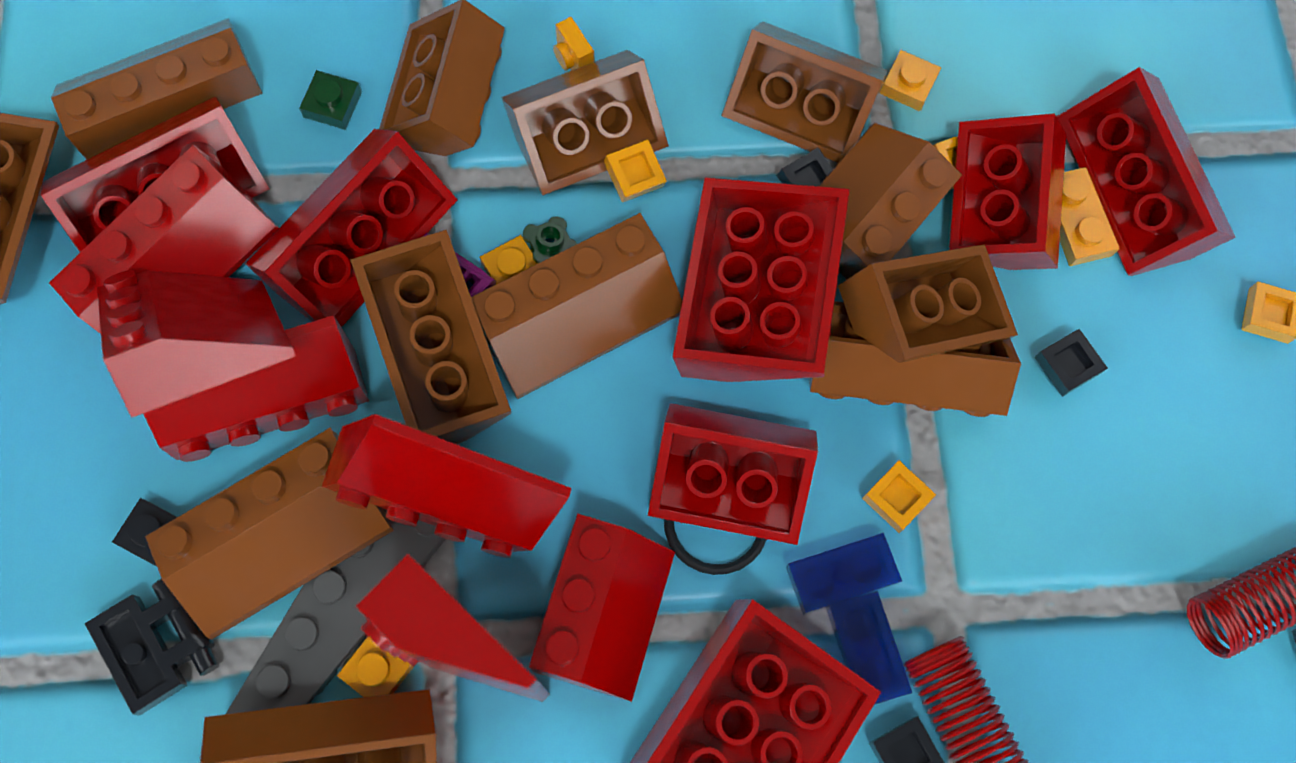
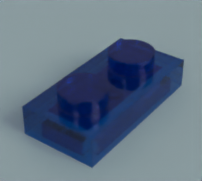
(843, 573)
(869, 644)

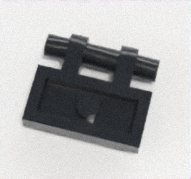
(137, 653)

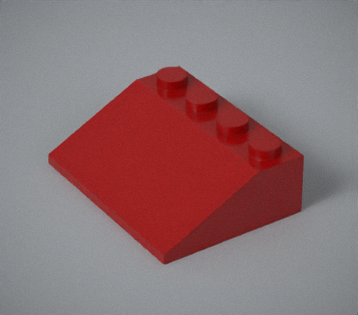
(761, 281)
(184, 334)
(424, 623)
(760, 699)

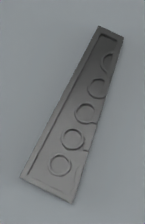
(325, 623)

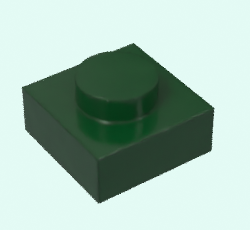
(330, 100)

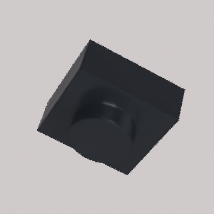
(807, 170)
(1070, 362)
(141, 522)
(906, 745)

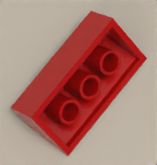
(1145, 174)
(103, 186)
(364, 206)
(182, 223)
(282, 396)
(442, 486)

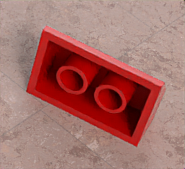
(1010, 190)
(733, 473)
(602, 608)

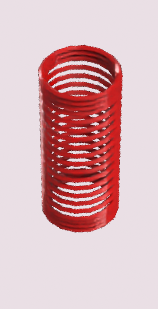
(1227, 612)
(956, 652)

